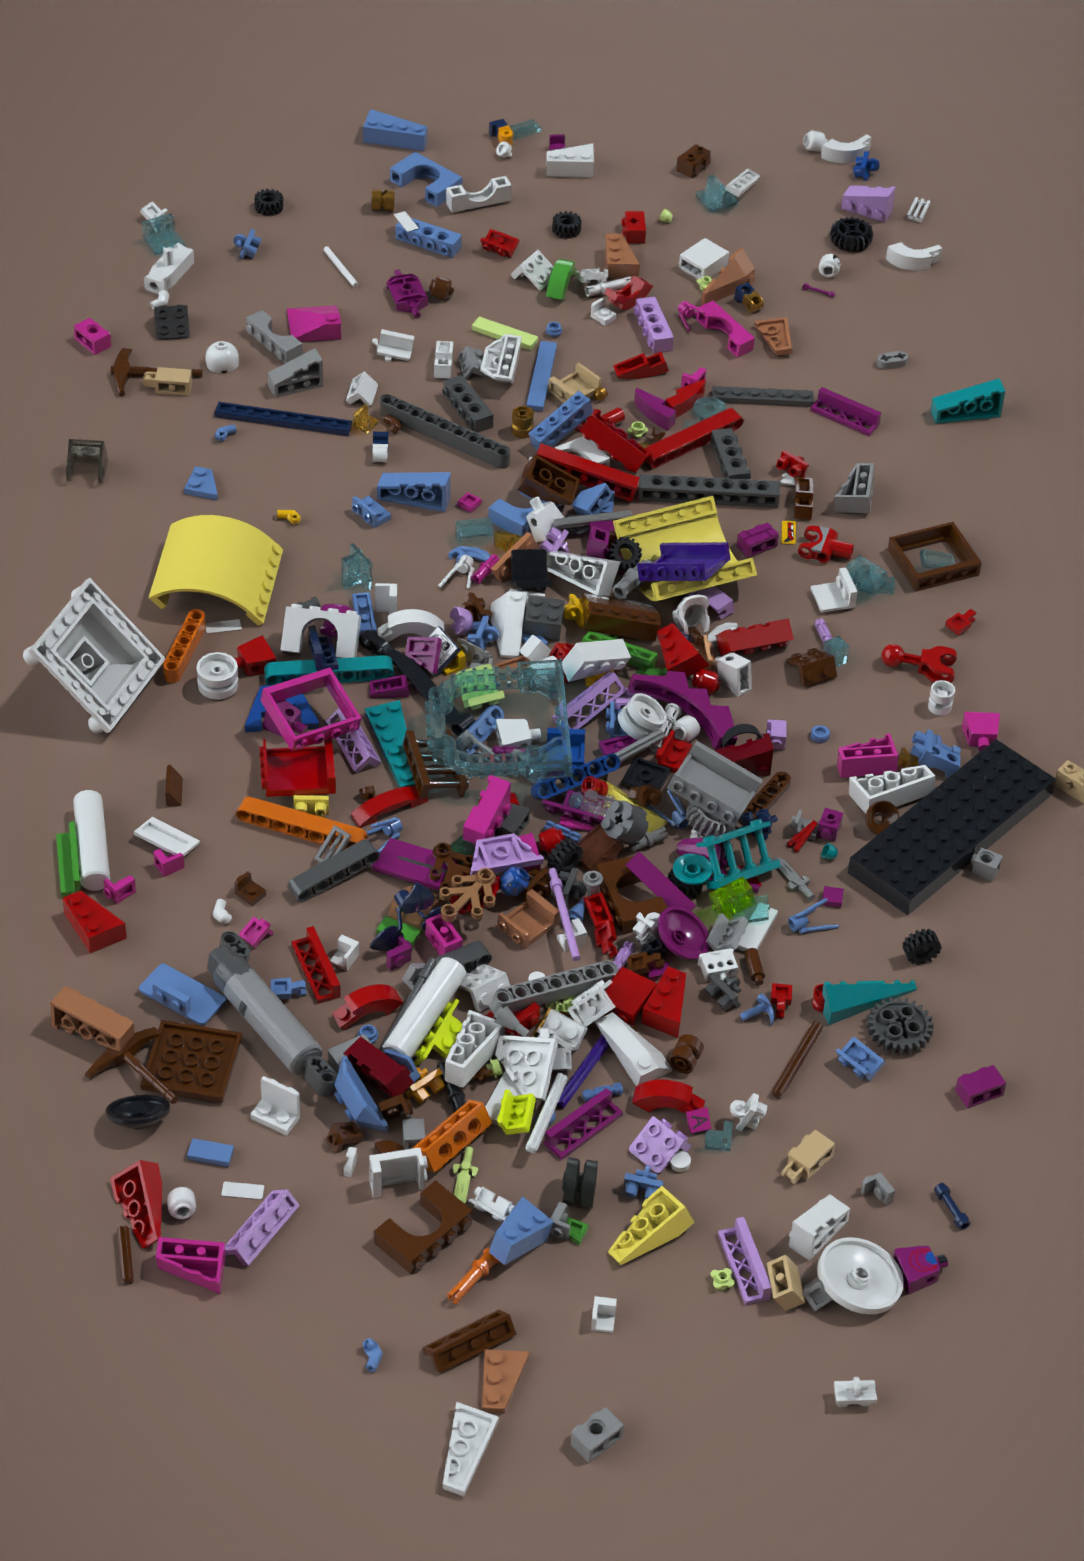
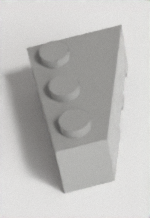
(297, 375)

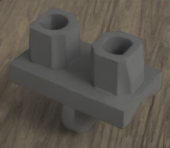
(571, 886)
(727, 990)

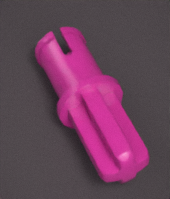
(485, 569)

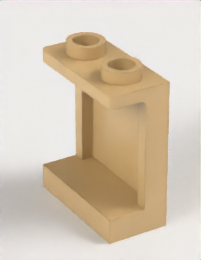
(580, 380)

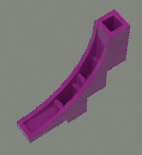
(694, 702)

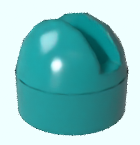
(829, 852)

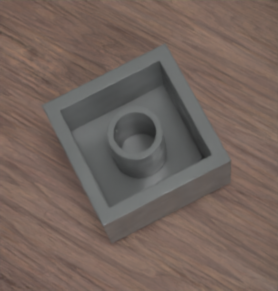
(544, 617)

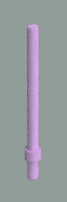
(556, 887)

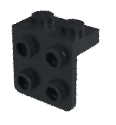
(171, 322)
(529, 569)

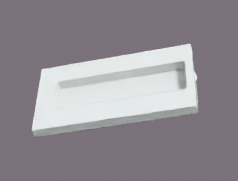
(166, 837)

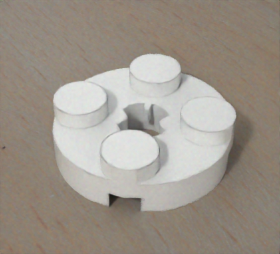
(592, 274)

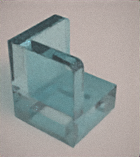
(719, 1139)

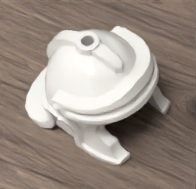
(691, 612)

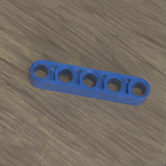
(583, 772)

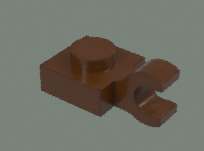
(642, 962)

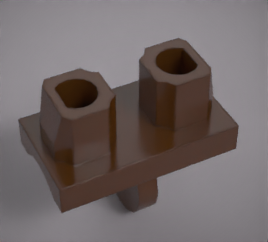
(476, 607)
(646, 795)
(538, 882)

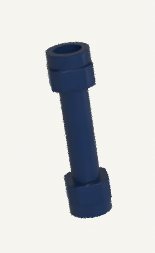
(960, 1219)

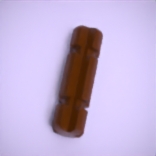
(695, 635)

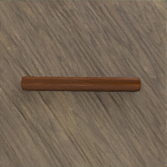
(797, 1060)

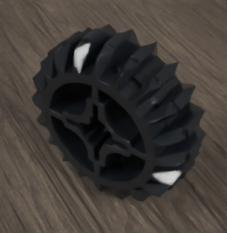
(851, 234)

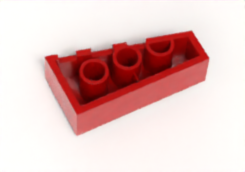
(614, 441)

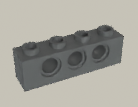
(467, 404)
(729, 454)

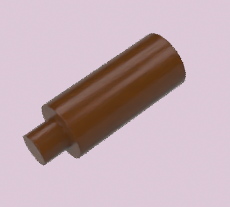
(754, 965)

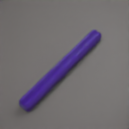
(583, 1071)

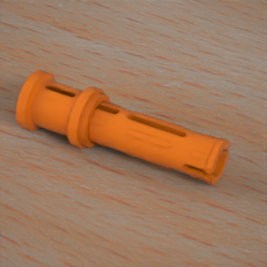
(479, 1269)

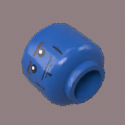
(514, 881)

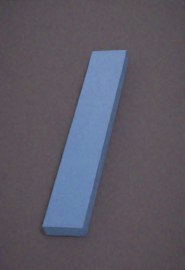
(541, 375)

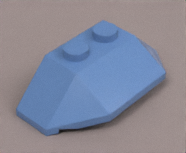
(357, 1099)

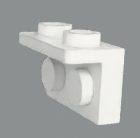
(567, 1031)

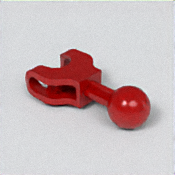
(931, 663)

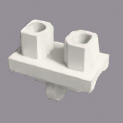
(646, 927)
(748, 1112)
(855, 1392)

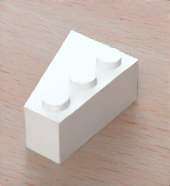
(571, 162)
(595, 658)
(818, 1226)

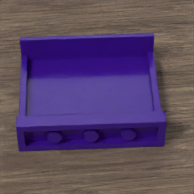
(686, 562)

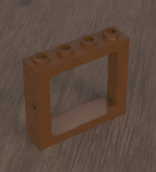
(948, 532)

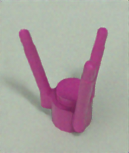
(687, 310)

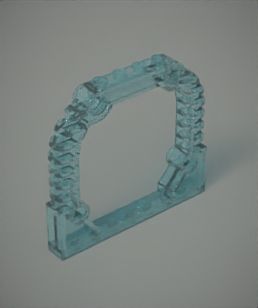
(537, 762)

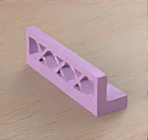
(590, 695)
(362, 746)
(262, 1226)
(751, 1257)

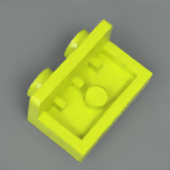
(516, 1112)

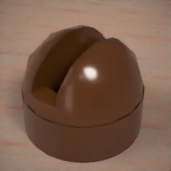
(367, 792)

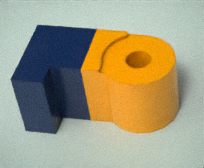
(501, 130)

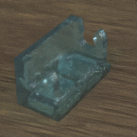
(473, 528)

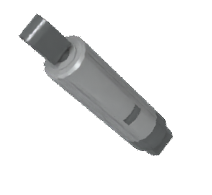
(268, 1014)

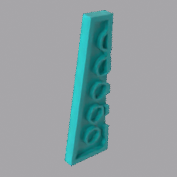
(389, 730)

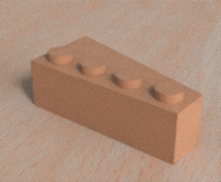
(90, 1019)

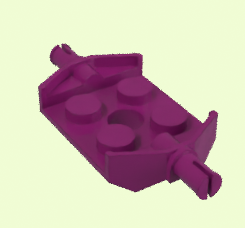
(407, 300)

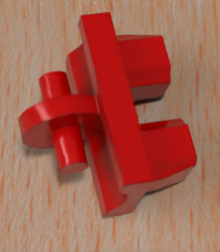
(793, 465)

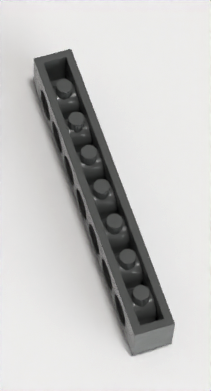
(724, 490)

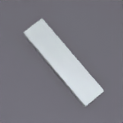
(742, 182)

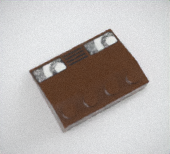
(620, 617)

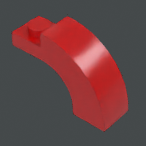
(626, 297)
(365, 1001)
(668, 1094)

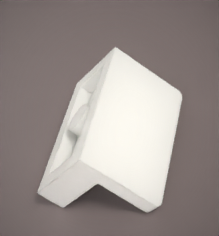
(395, 345)
(362, 388)
(386, 598)

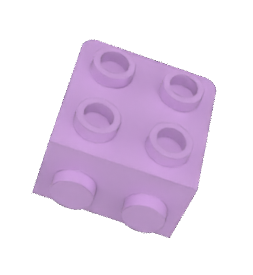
(658, 1144)

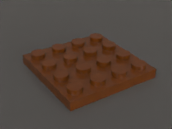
(193, 1060)

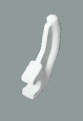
(718, 629)

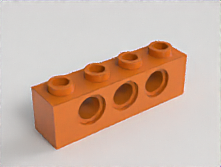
(454, 1134)

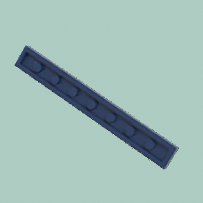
(283, 418)

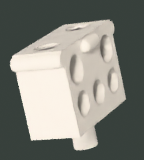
(718, 964)

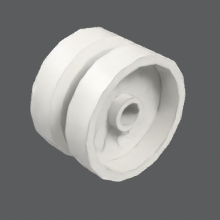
(217, 675)
(641, 716)

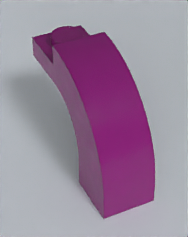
(598, 544)

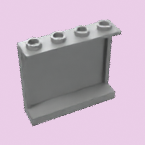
(715, 784)

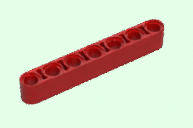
(691, 437)

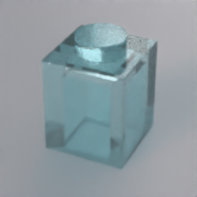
(837, 648)

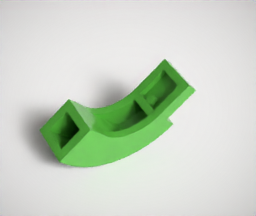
(560, 278)

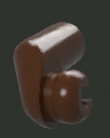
(395, 423)

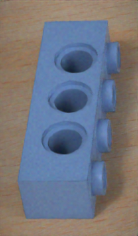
(430, 238)
(562, 421)

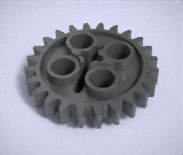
(909, 1033)

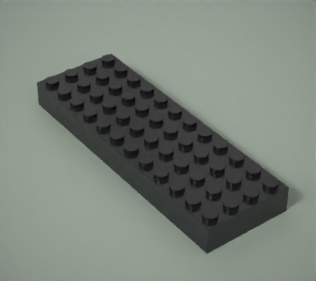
(950, 825)

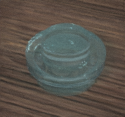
(575, 800)

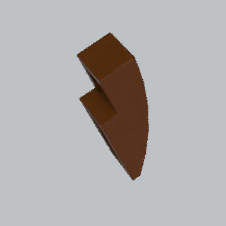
(803, 498)

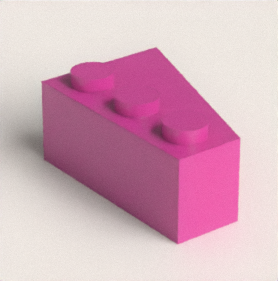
(867, 758)

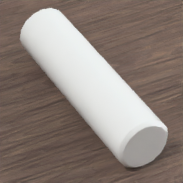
(91, 839)
(426, 1007)

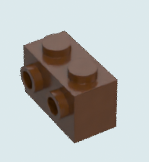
(693, 160)

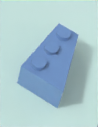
(520, 1232)

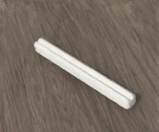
(546, 1113)

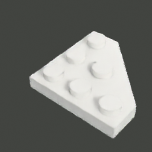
(528, 1062)

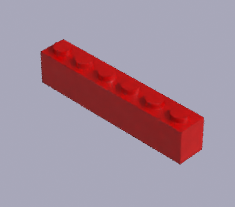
(591, 472)

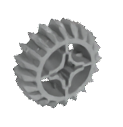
(705, 822)

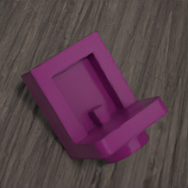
(400, 955)

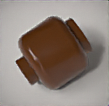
(441, 288)

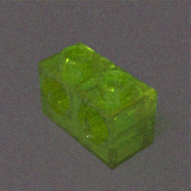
(732, 897)

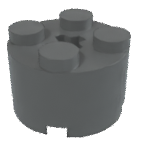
(625, 822)

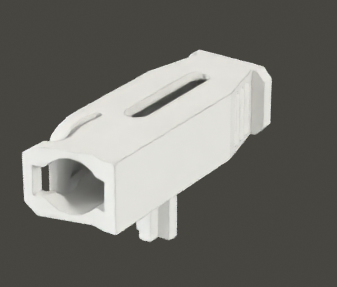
(169, 268)

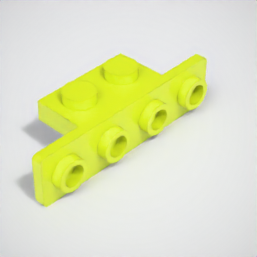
(442, 1036)

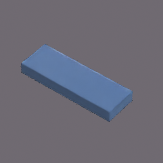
(363, 606)

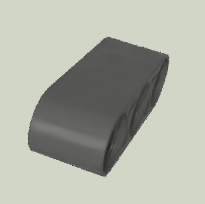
(469, 956)

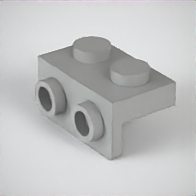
(470, 362)
(726, 933)

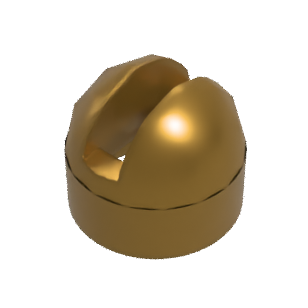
(600, 393)

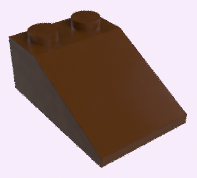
(548, 482)

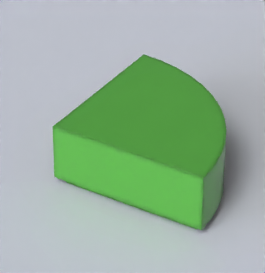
(577, 1230)

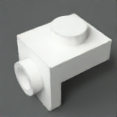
(152, 211)

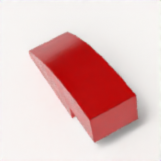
(641, 366)
(686, 397)

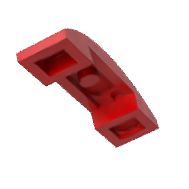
(386, 802)

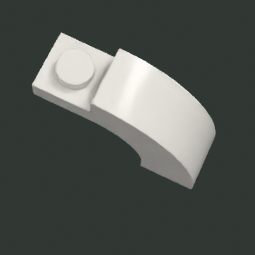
(845, 152)
(913, 259)

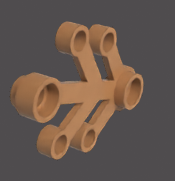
(484, 878)

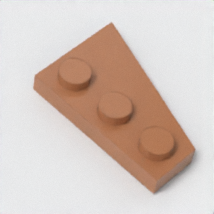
(776, 334)
(502, 568)
(501, 1375)

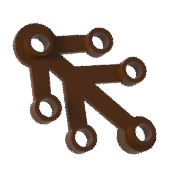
(444, 853)

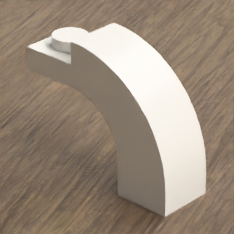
(409, 621)

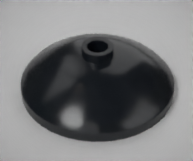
(138, 1111)

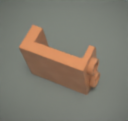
(529, 920)

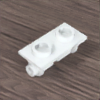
(484, 1202)

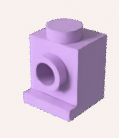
(777, 733)

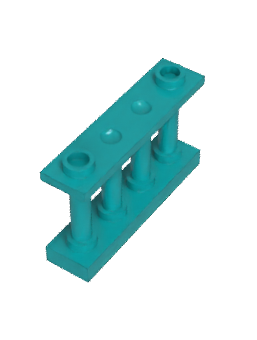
(750, 868)

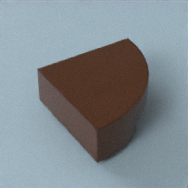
(387, 1146)

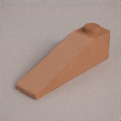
(736, 273)

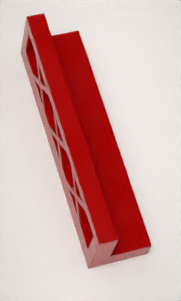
(322, 962)

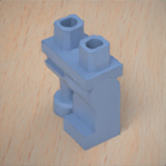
(934, 753)

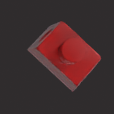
(254, 656)

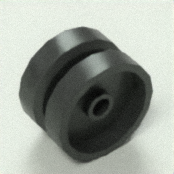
(577, 1182)

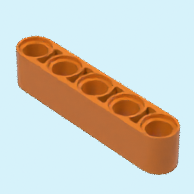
(184, 646)

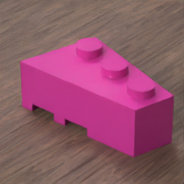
(490, 811)
(193, 1261)

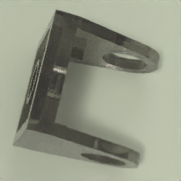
(86, 452)

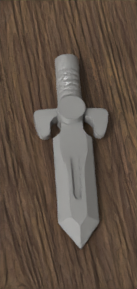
(799, 884)

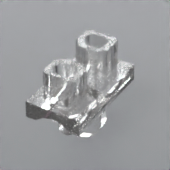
(596, 803)

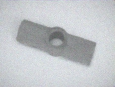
(629, 582)

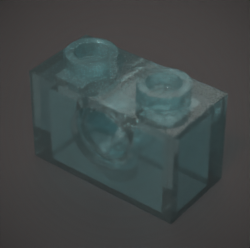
(867, 575)

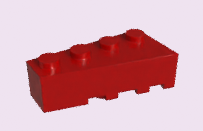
(755, 637)

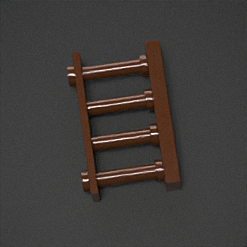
(420, 771)

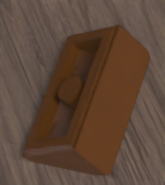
(173, 787)

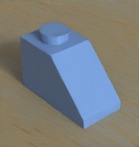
(592, 500)

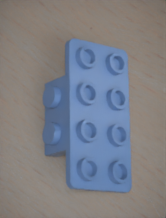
(182, 994)

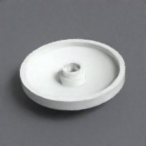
(860, 1275)

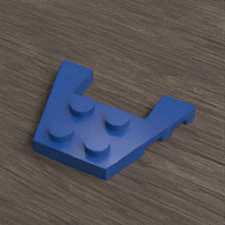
(254, 720)

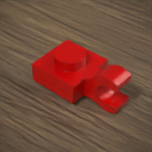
(960, 623)
(604, 937)
(781, 995)

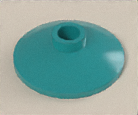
(692, 869)

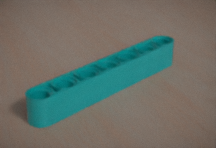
(350, 669)

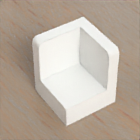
(535, 649)
(579, 932)
(347, 953)
(603, 1314)

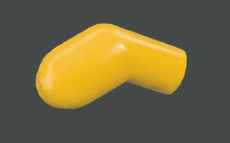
(291, 515)

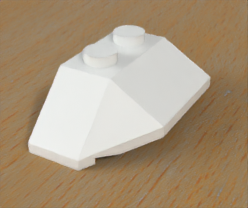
(502, 358)

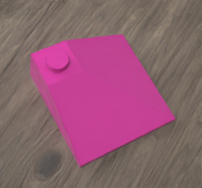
(315, 323)

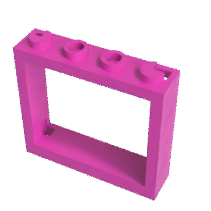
(302, 685)

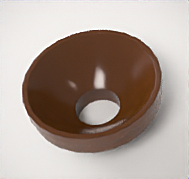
(888, 813)

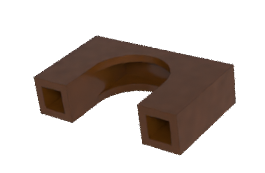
(615, 877)
(413, 1251)

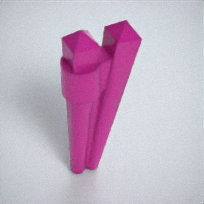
(573, 824)

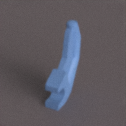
(475, 553)

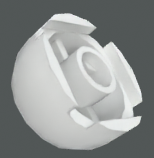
(222, 357)

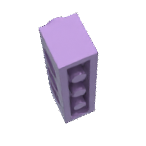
(653, 324)

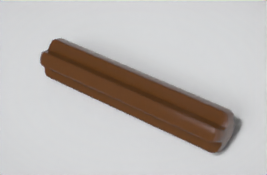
(125, 1254)

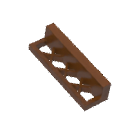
(470, 1340)

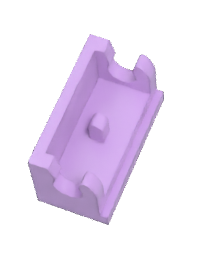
(718, 600)

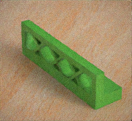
(639, 658)
(68, 861)

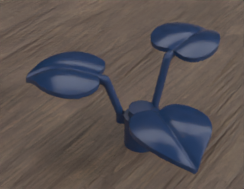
(415, 901)

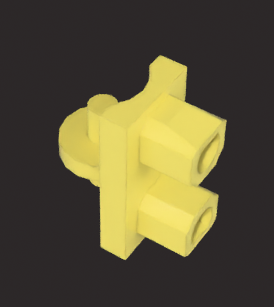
(312, 804)

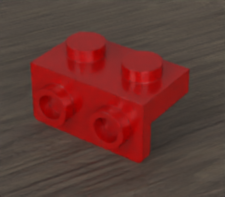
(500, 243)

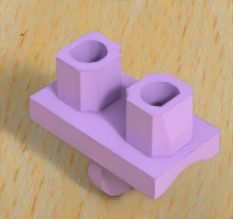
(557, 538)

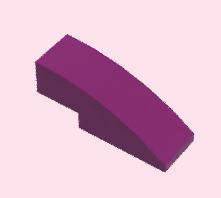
(655, 409)

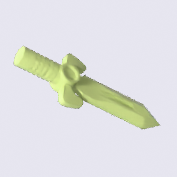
(463, 1177)

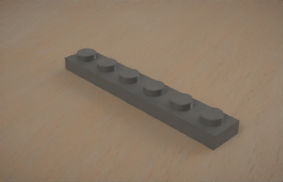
(764, 396)

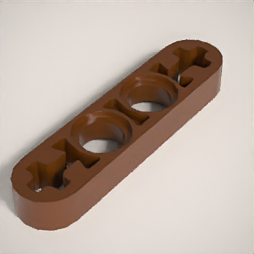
(770, 799)

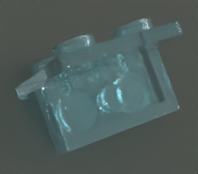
(715, 195)
(356, 569)

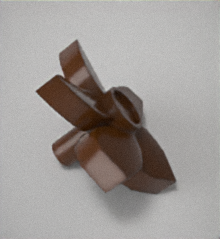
(655, 436)
(483, 1072)

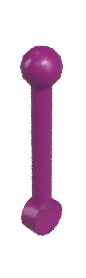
(806, 286)

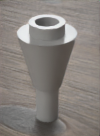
(592, 881)
(507, 1019)

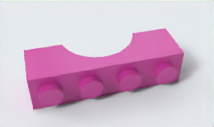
(739, 341)

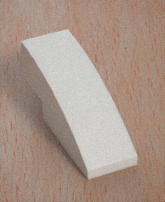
(443, 359)

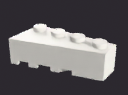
(892, 787)

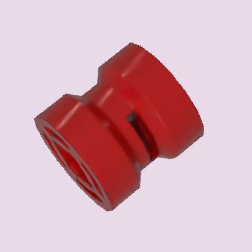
(594, 784)
(818, 1000)

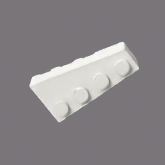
(584, 571)
(472, 1048)

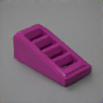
(399, 690)

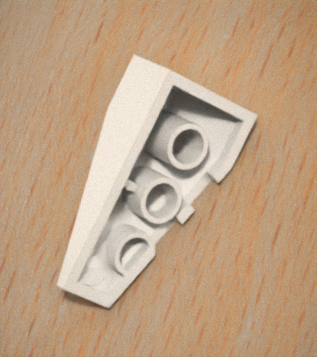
(509, 620)
(635, 1053)

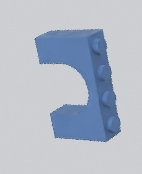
(418, 166)
(510, 517)

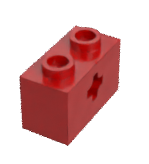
(634, 227)

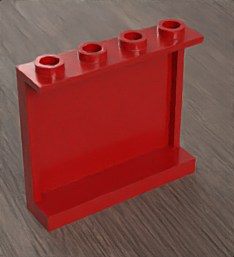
(298, 771)

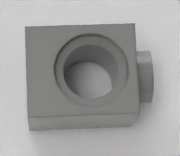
(986, 864)
(412, 1132)

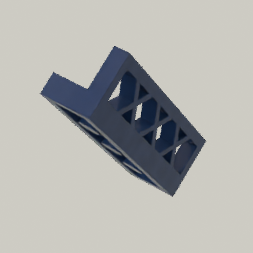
(317, 645)

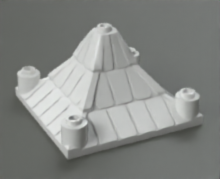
(96, 655)

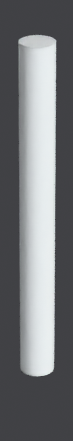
(341, 267)

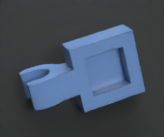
(285, 988)

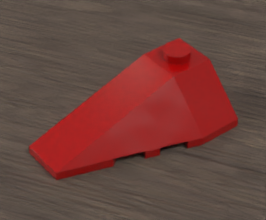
(140, 1195)

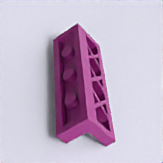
(848, 409)
(579, 1118)

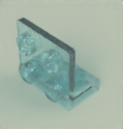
(160, 233)

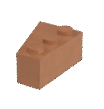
(620, 258)

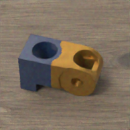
(749, 297)

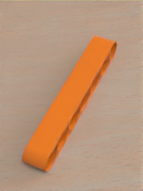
(294, 822)

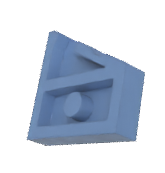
(201, 484)

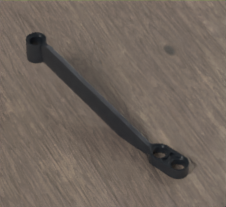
(416, 676)

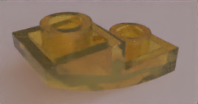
(505, 540)

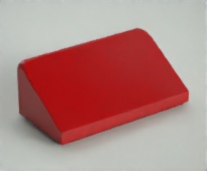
(598, 909)

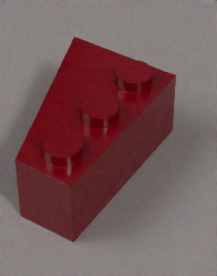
(753, 756)
(378, 1069)

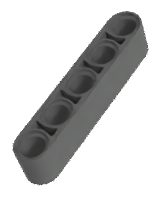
(333, 870)

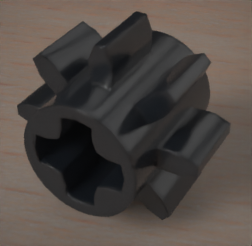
(654, 946)

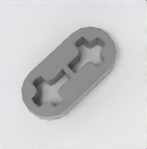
(892, 360)

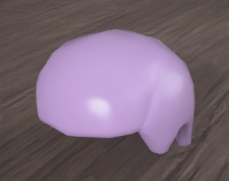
(462, 620)

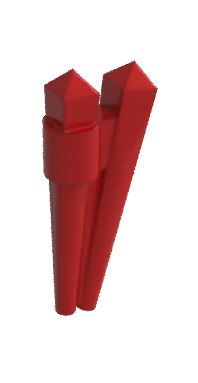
(801, 838)

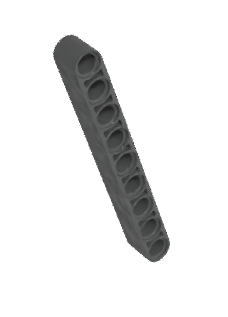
(445, 431)

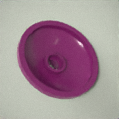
(683, 932)

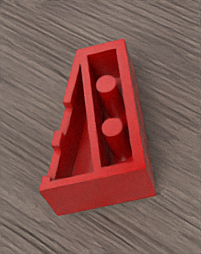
(679, 652)
(93, 922)
(665, 1003)

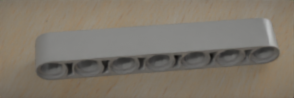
(552, 987)

